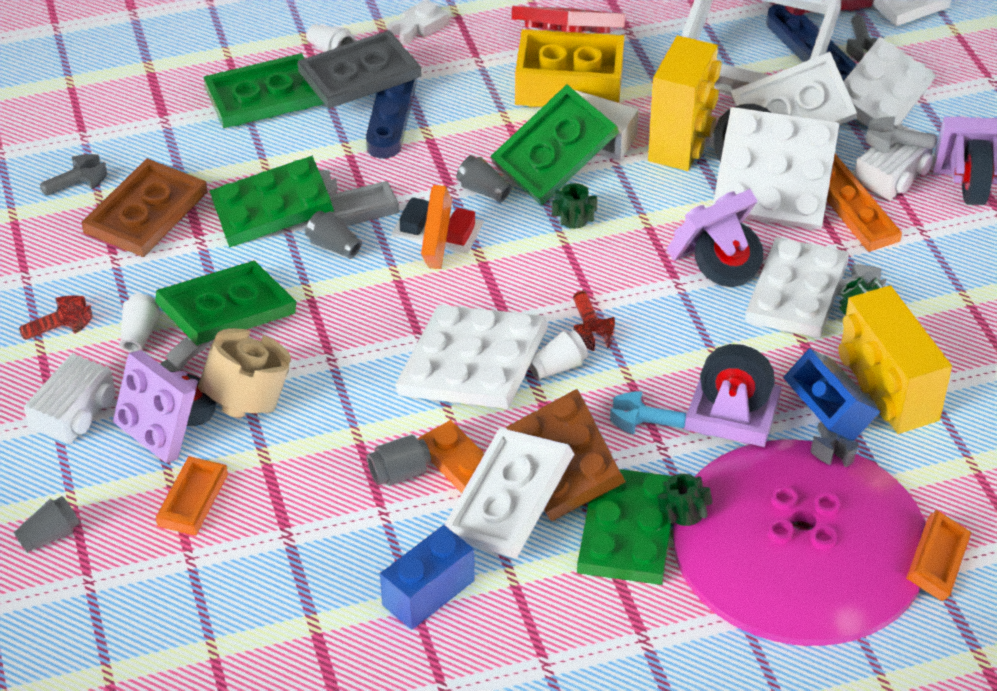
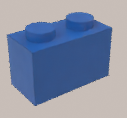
(831, 394)
(427, 577)

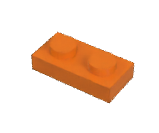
(453, 453)

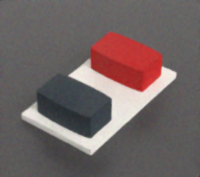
(461, 231)

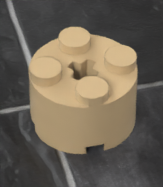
(244, 372)

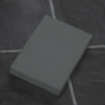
(359, 69)

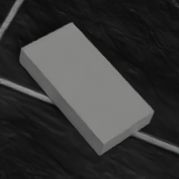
(364, 203)

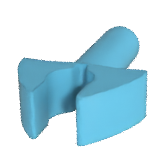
(630, 411)

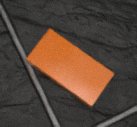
(436, 226)
(191, 496)
(939, 555)

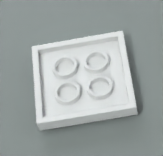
(782, 162)
(472, 356)

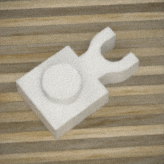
(420, 19)

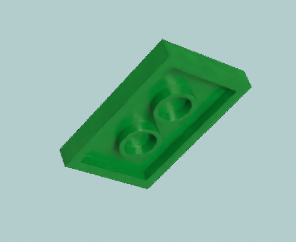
(260, 91)
(554, 144)
(271, 201)
(225, 300)
(626, 531)

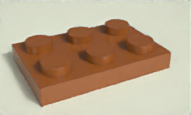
(144, 207)
(592, 466)

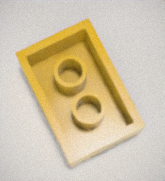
(558, 58)
(683, 103)
(894, 359)

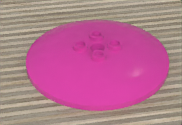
(796, 583)

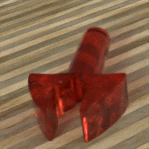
(70, 312)
(592, 323)

